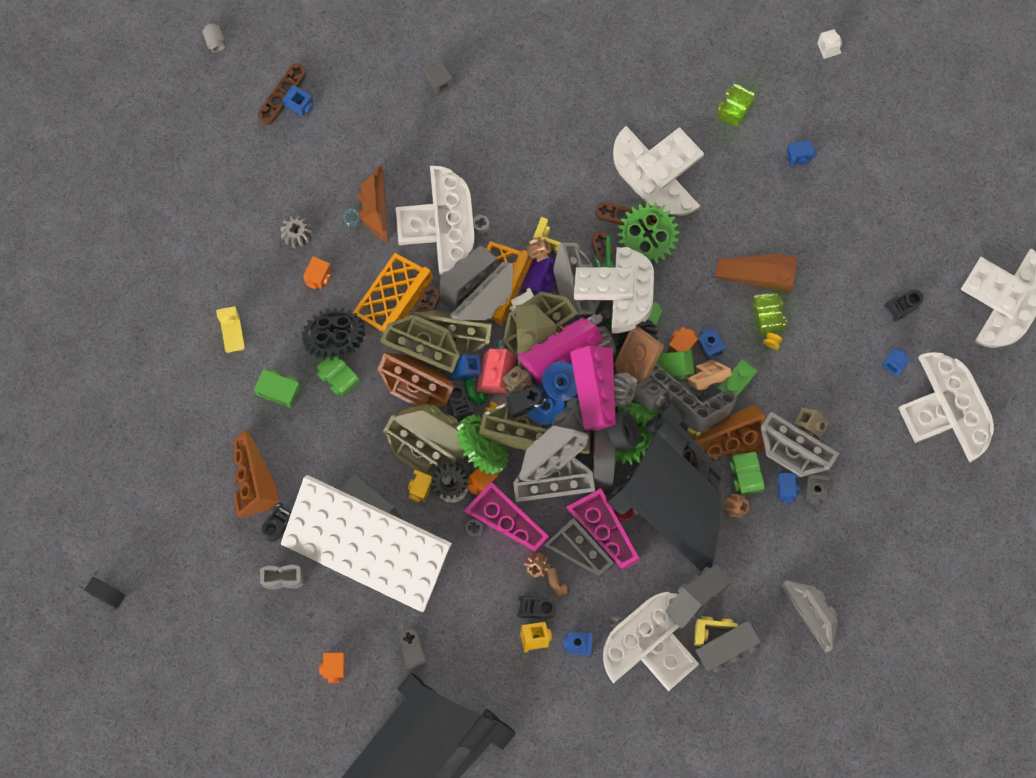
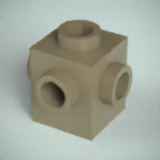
(517, 380)
(811, 422)

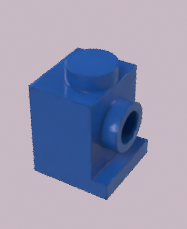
(297, 96)
(800, 153)
(708, 349)
(897, 359)
(467, 367)
(787, 487)
(583, 649)

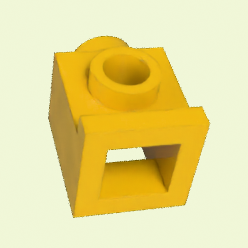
(419, 487)
(537, 630)

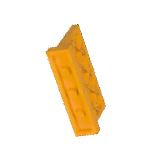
(520, 270)
(408, 299)

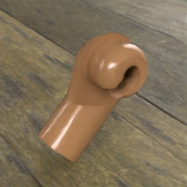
(554, 583)

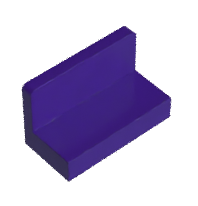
(540, 276)

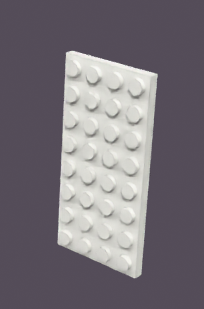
(365, 543)

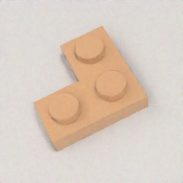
(709, 373)

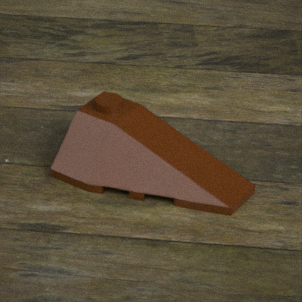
(764, 271)
(734, 435)
(255, 484)

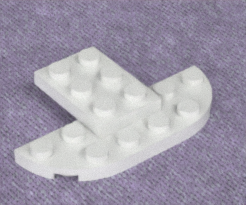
(655, 171)
(445, 221)
(628, 286)
(1010, 297)
(953, 405)
(649, 638)

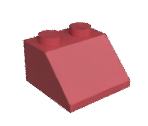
(494, 366)

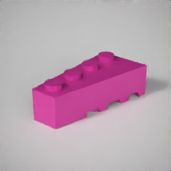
(558, 348)
(595, 386)
(503, 515)
(603, 525)

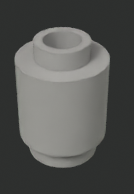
(214, 37)

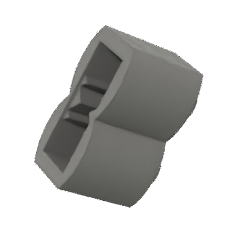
(287, 576)

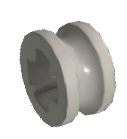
(477, 220)

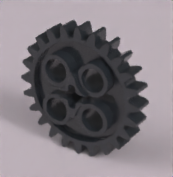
(333, 334)

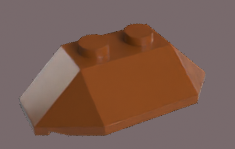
(374, 203)
(414, 380)

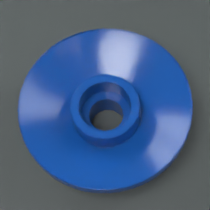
(564, 372)
(547, 416)

